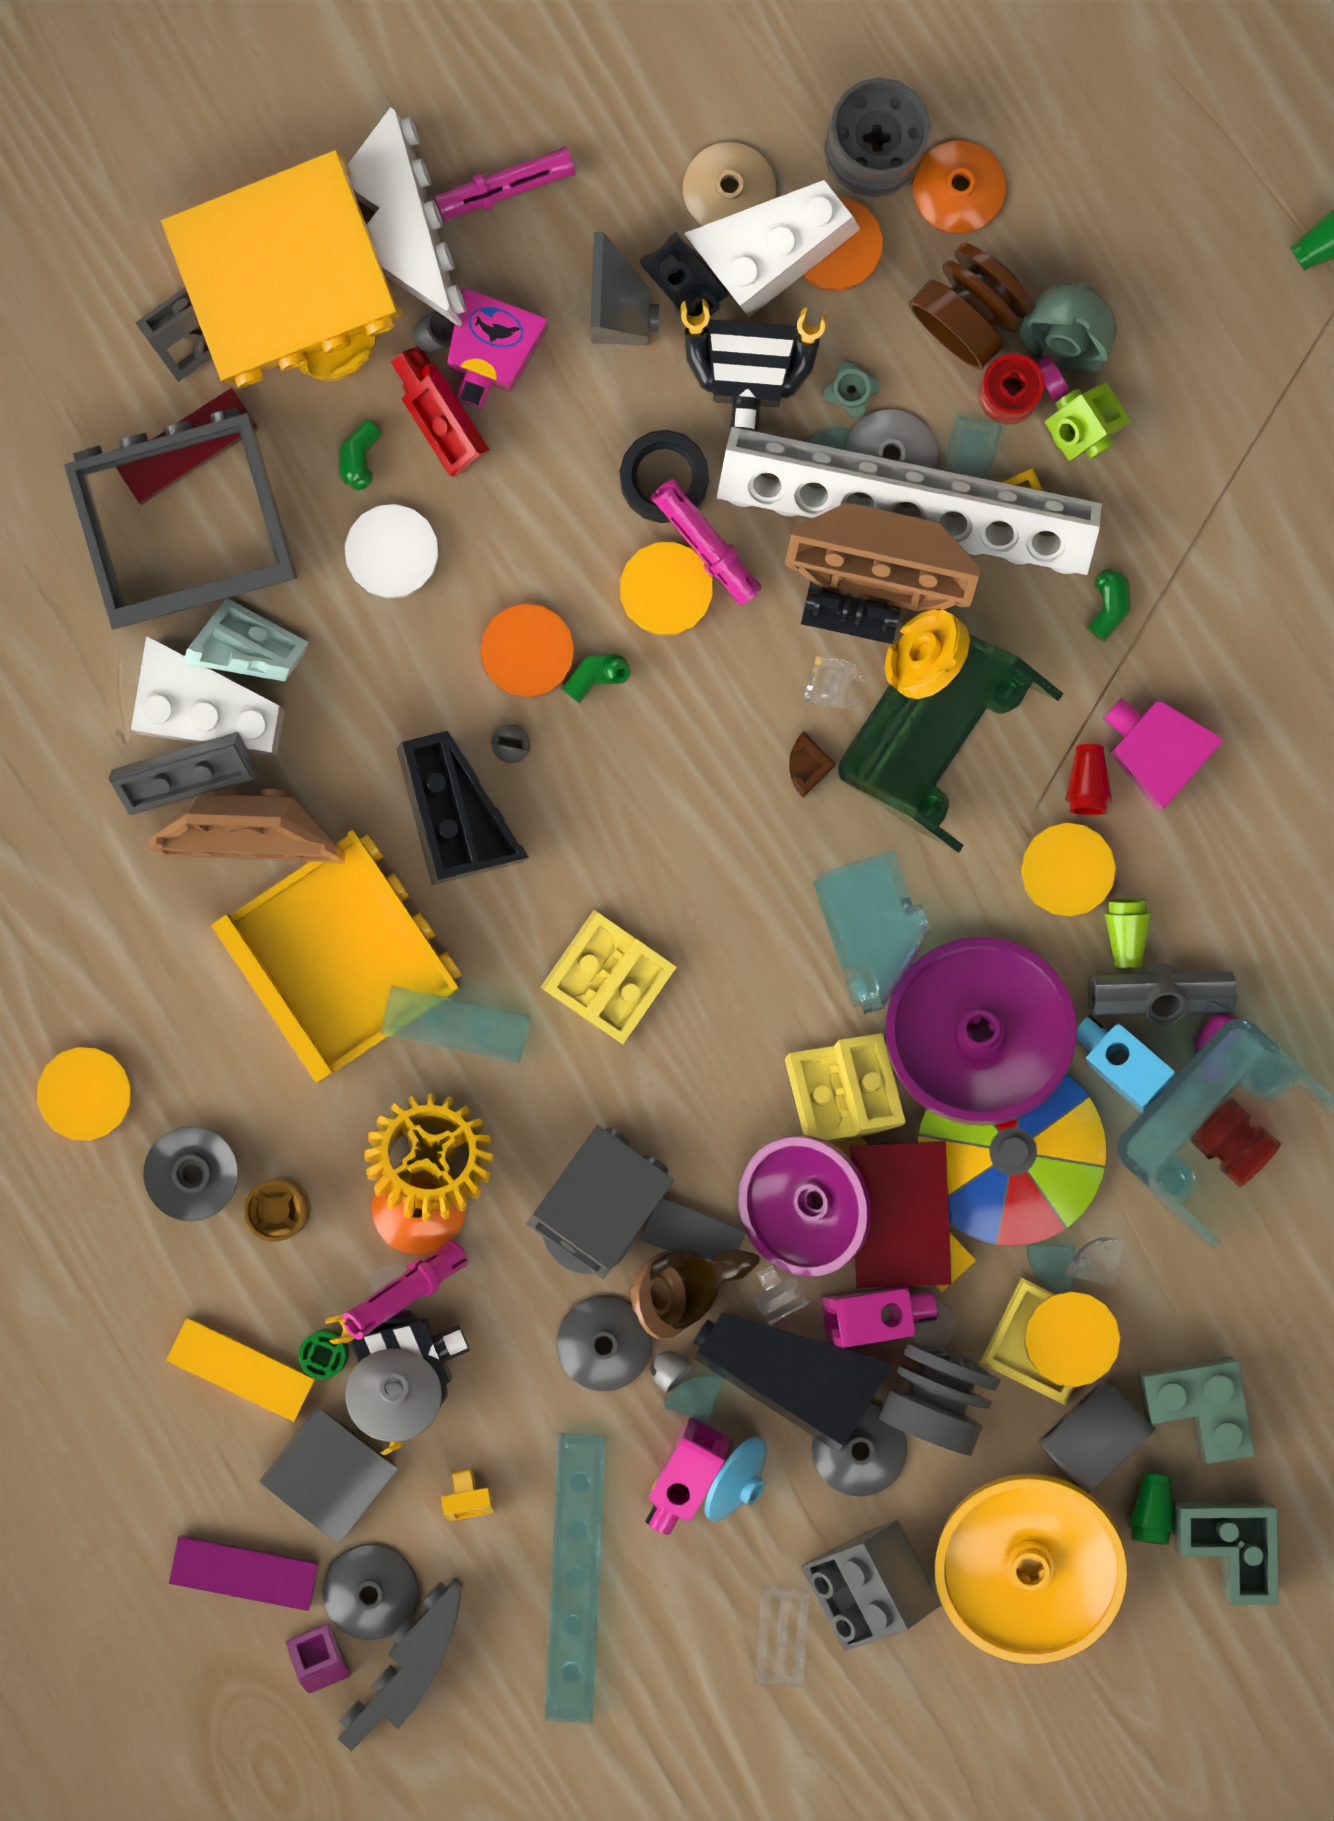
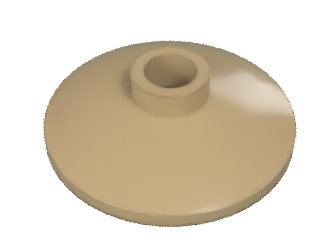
(724, 160)

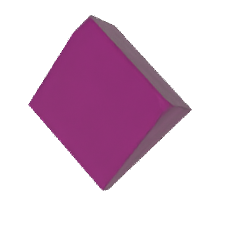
(317, 1658)

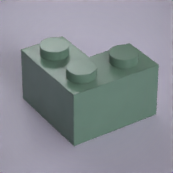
(1211, 1396)
(1244, 1538)

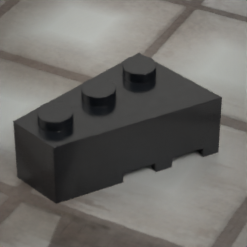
(453, 813)

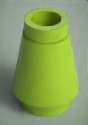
(1128, 930)

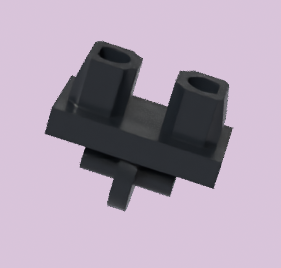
(684, 276)

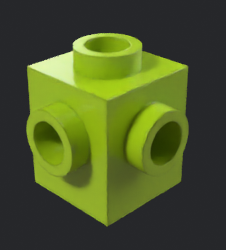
(1087, 421)

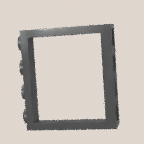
(139, 448)

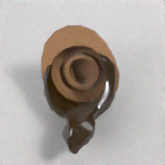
(682, 1287)

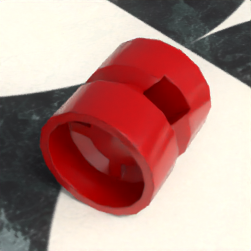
(1011, 389)

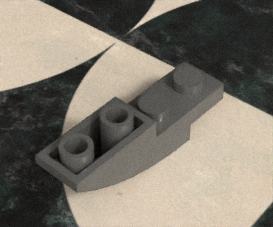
(419, 1652)

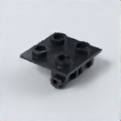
(850, 615)

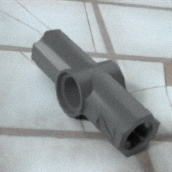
(1161, 994)

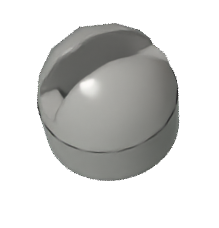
(669, 1370)

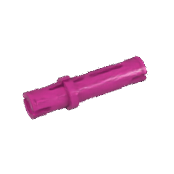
(504, 184)
(714, 552)
(419, 1280)

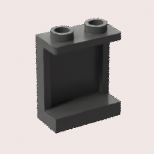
(601, 1200)

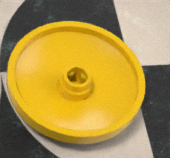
(1031, 1568)

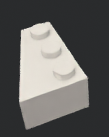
(774, 243)
(200, 705)

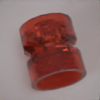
(1235, 1142)

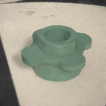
(850, 376)

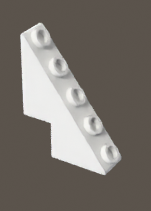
(405, 222)

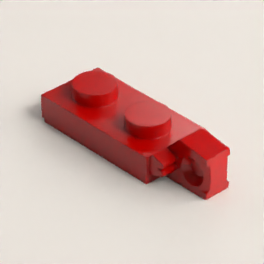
(438, 412)

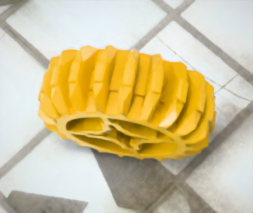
(447, 1189)

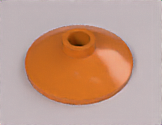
(953, 209)
(414, 1234)

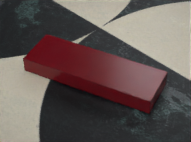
(157, 473)

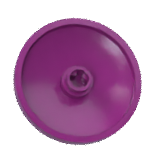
(981, 1031)

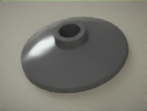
(166, 1177)
(600, 1318)
(871, 1473)
(373, 1567)

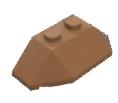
(883, 558)
(246, 828)

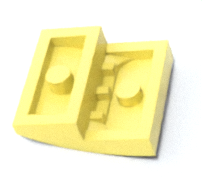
(608, 977)
(845, 1089)

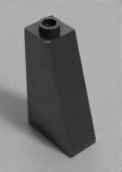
(796, 1376)

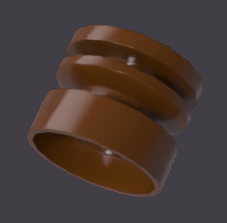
(980, 297)

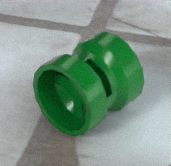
(333, 1355)

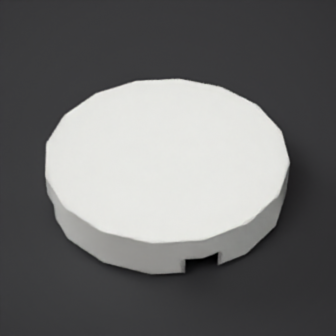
(391, 551)

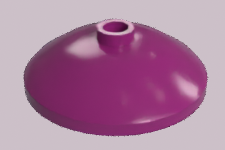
(784, 1216)

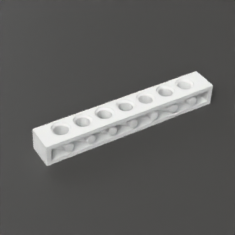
(930, 489)

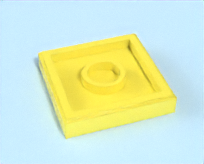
(1007, 1348)

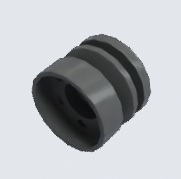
(882, 111)
(939, 1398)

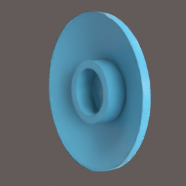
(737, 1480)

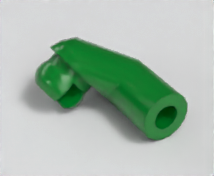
(353, 455)
(1115, 601)
(596, 670)

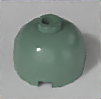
(1071, 325)

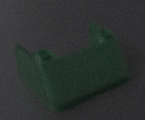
(913, 740)

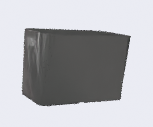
(1096, 1436)

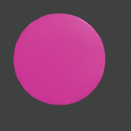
(1053, 381)

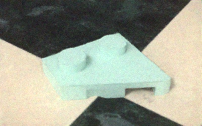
(246, 644)

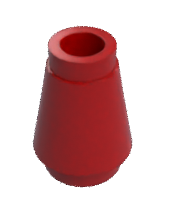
(1089, 782)

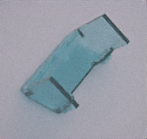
(871, 927)
(1231, 1057)

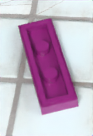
(244, 1572)

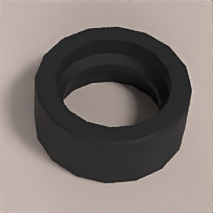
(658, 441)

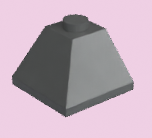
(619, 299)

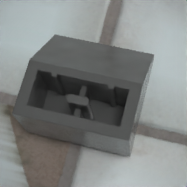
(871, 1586)

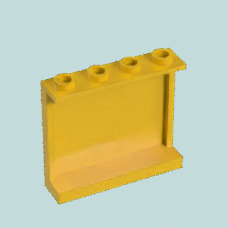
(281, 270)
(330, 949)

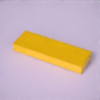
(240, 1369)

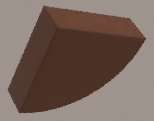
(808, 764)

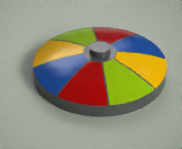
(1023, 1175)

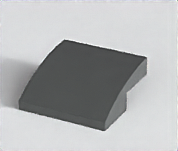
(328, 1474)

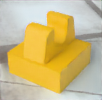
(467, 1500)

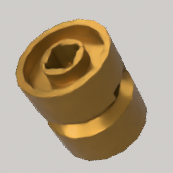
(276, 1209)

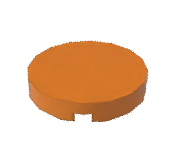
(854, 259)
(527, 650)

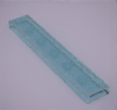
(575, 1578)

